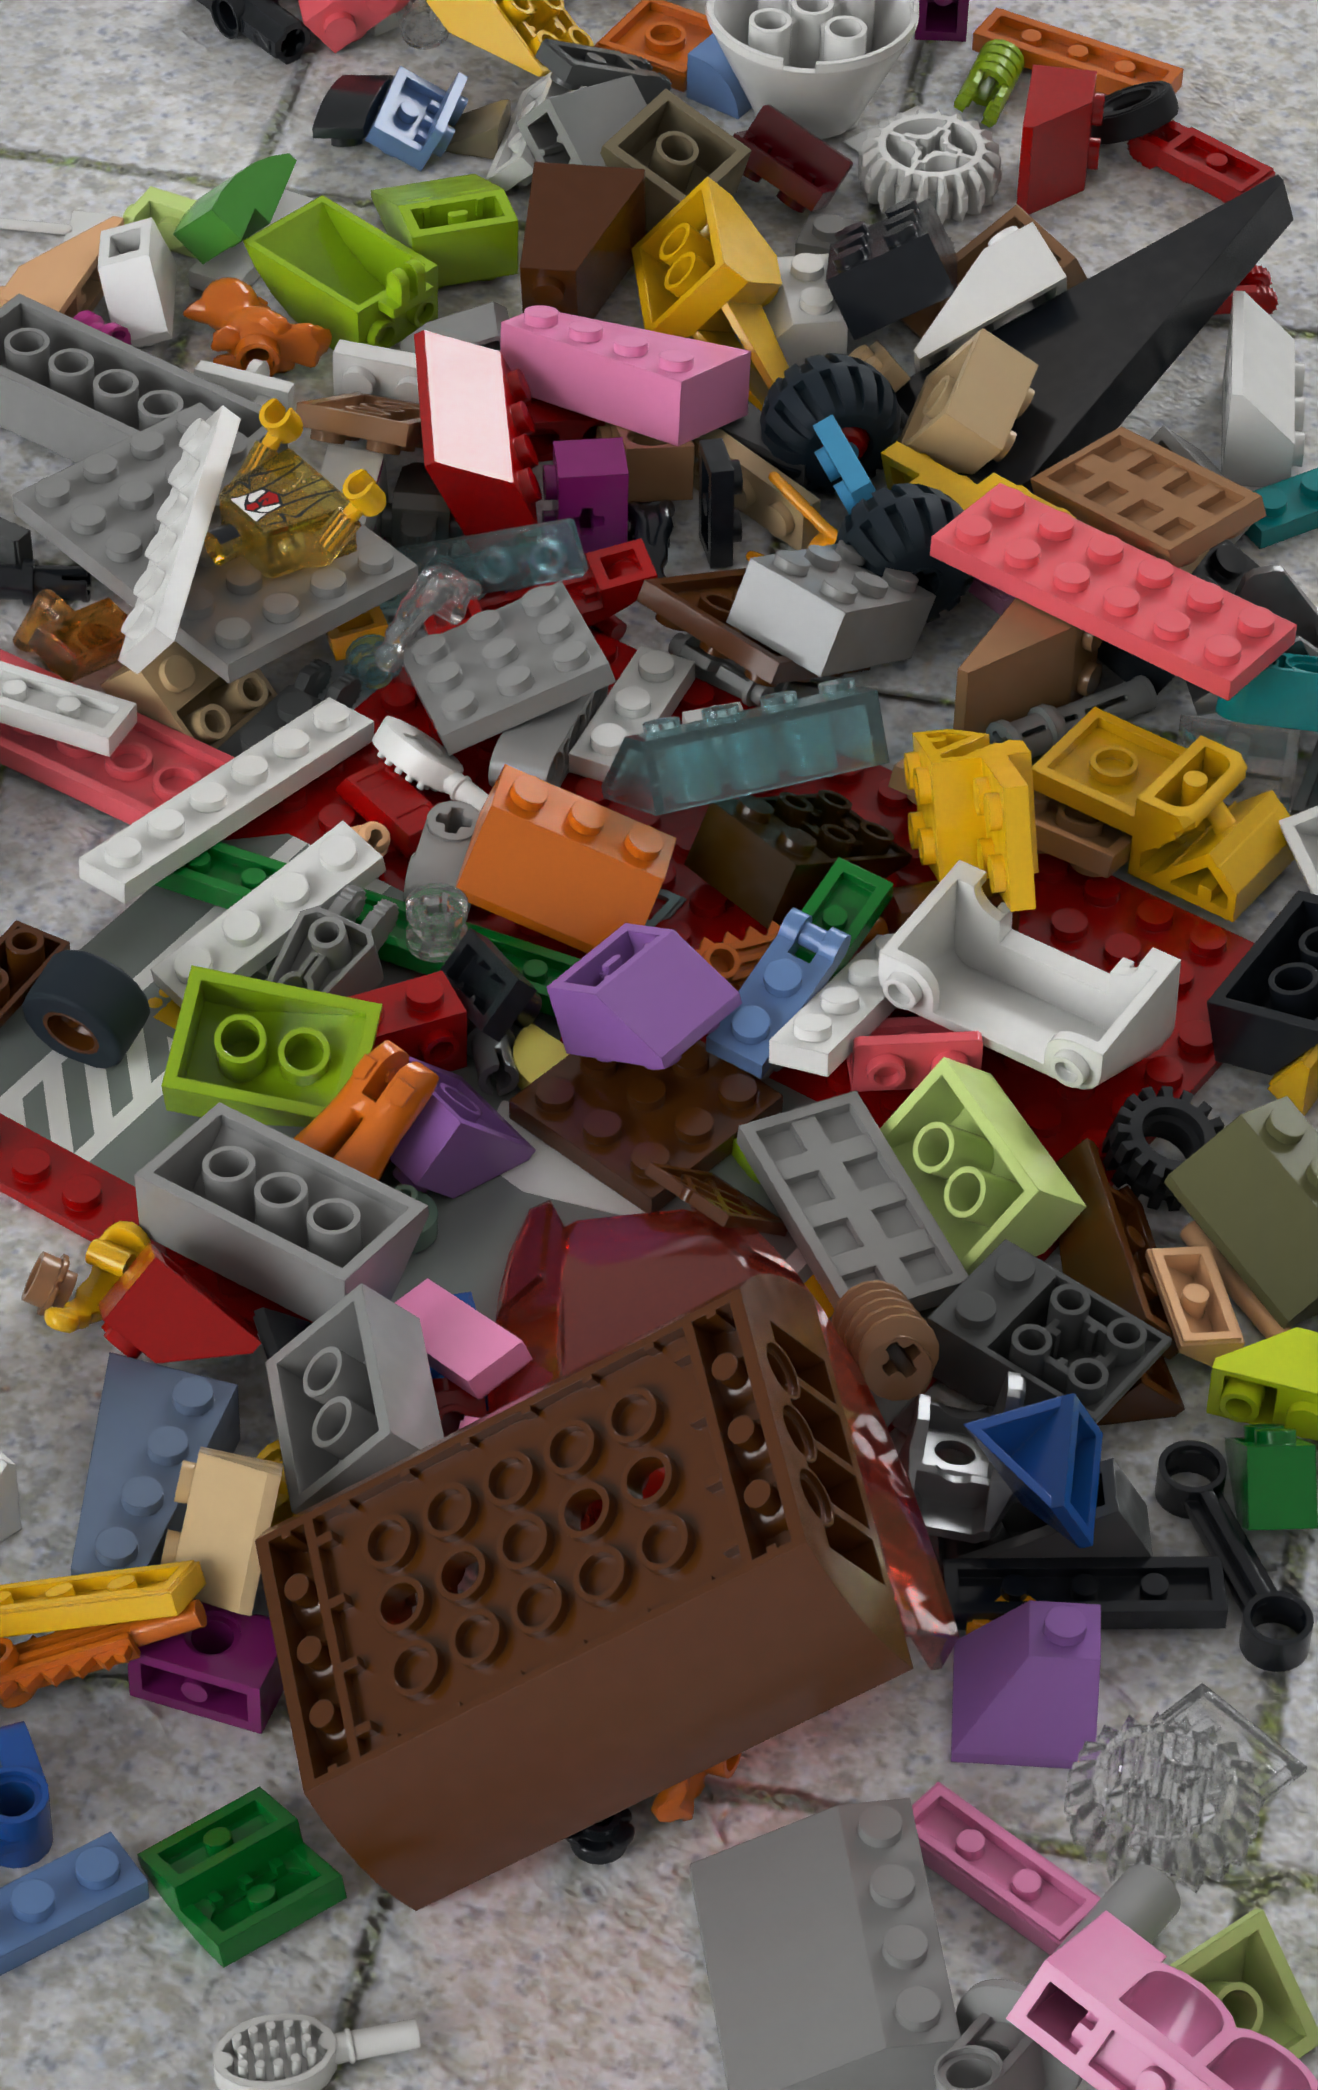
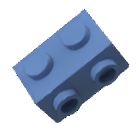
(417, 118)

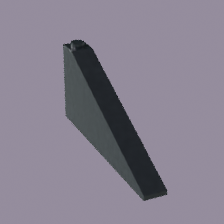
(1123, 329)

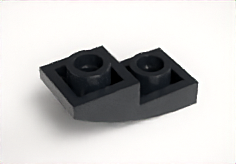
(350, 109)

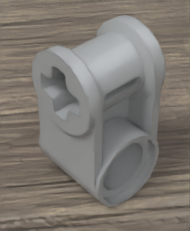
(442, 846)

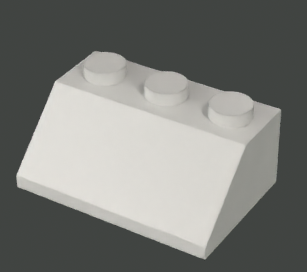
(1260, 398)

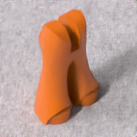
(372, 1110)

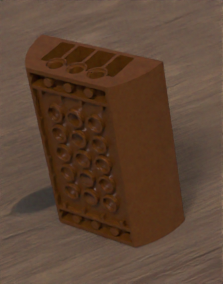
(594, 1654)

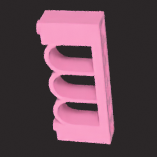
(1142, 2025)

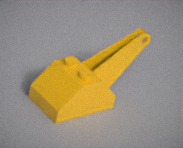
(708, 278)

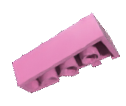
(628, 374)

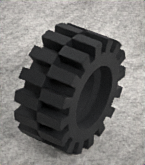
(1161, 1118)

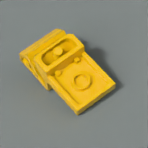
(975, 809)
(1172, 810)

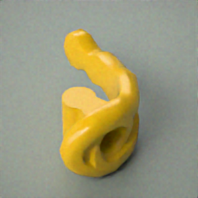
(109, 1260)

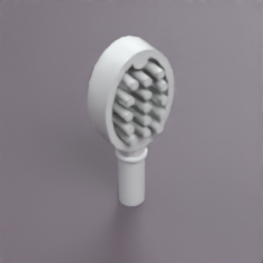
(425, 762)
(300, 2051)

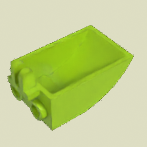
(345, 275)

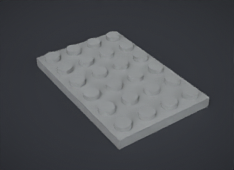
(234, 615)

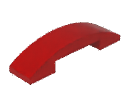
(606, 588)

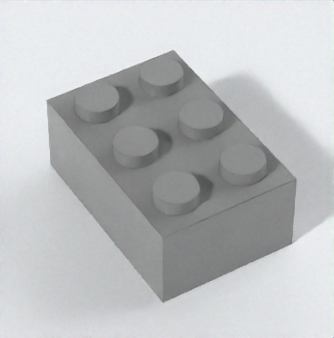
(829, 610)
(351, 1396)

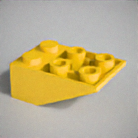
(510, 27)

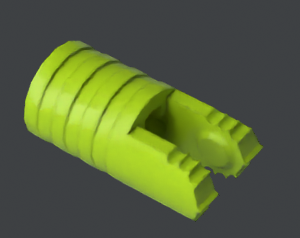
(991, 79)

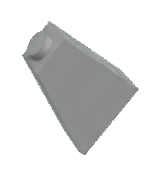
(579, 122)

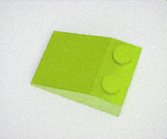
(264, 1047)

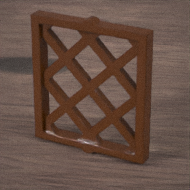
(716, 1198)

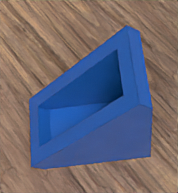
(1048, 1461)

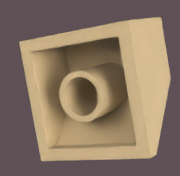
(971, 405)
(227, 1509)

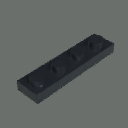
(1131, 1590)

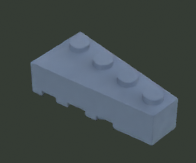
(143, 1432)

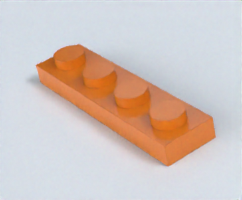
(1061, 48)

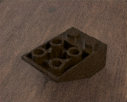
(780, 848)

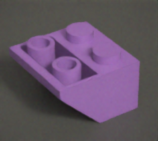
(640, 998)

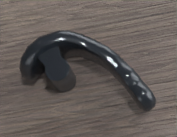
(654, 526)

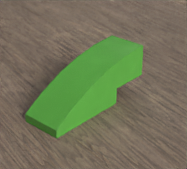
(235, 208)

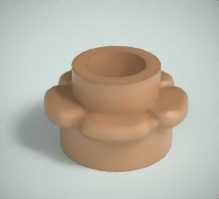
(49, 1282)

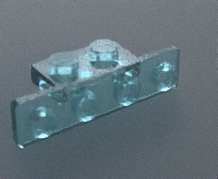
(505, 557)

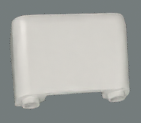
(1028, 1000)

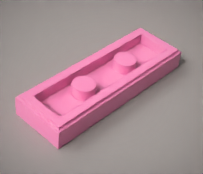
(463, 1341)
(999, 1869)

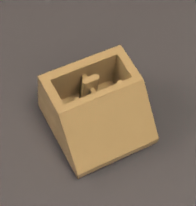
(191, 696)

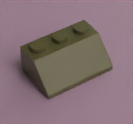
(1259, 1204)

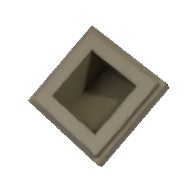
(481, 130)

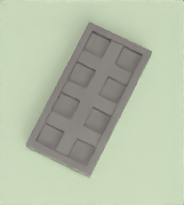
(850, 1201)

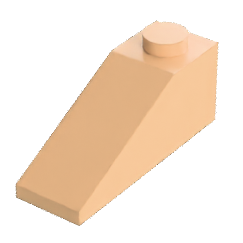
(65, 275)

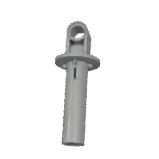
(1001, 2056)

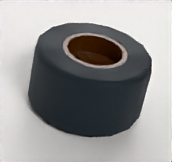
(86, 1008)

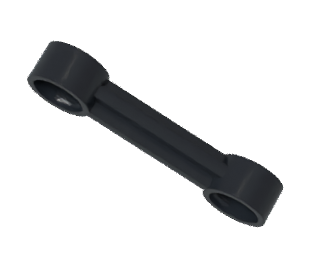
(1241, 1565)

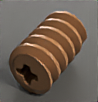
(887, 1339)

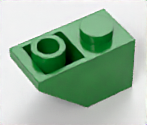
(1273, 1478)

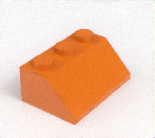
(562, 862)

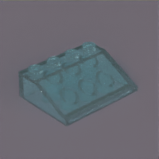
(748, 749)

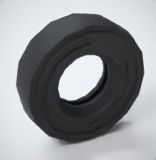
(1136, 111)

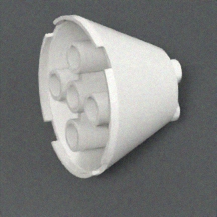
(813, 55)

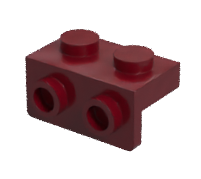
(792, 161)

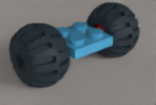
(837, 422)

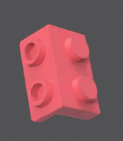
(906, 1051)

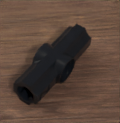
(262, 23)

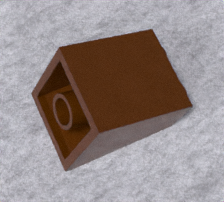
(580, 235)

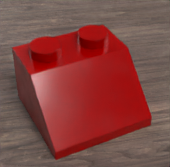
(1058, 135)
(171, 1315)

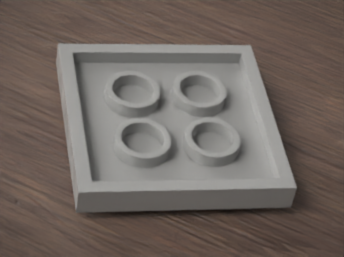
(506, 667)

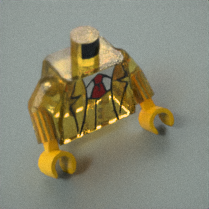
(284, 510)

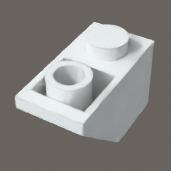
(138, 281)

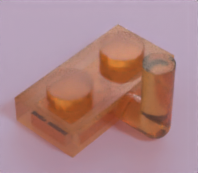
(74, 640)

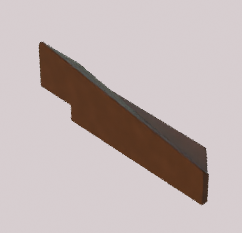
(1107, 1255)

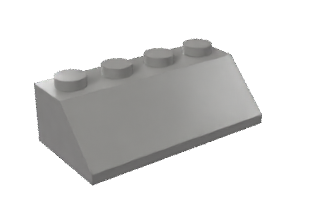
(276, 1214)

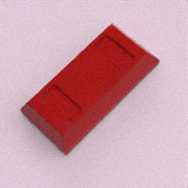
(389, 800)

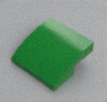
(241, 1876)

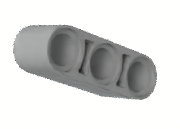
(544, 742)

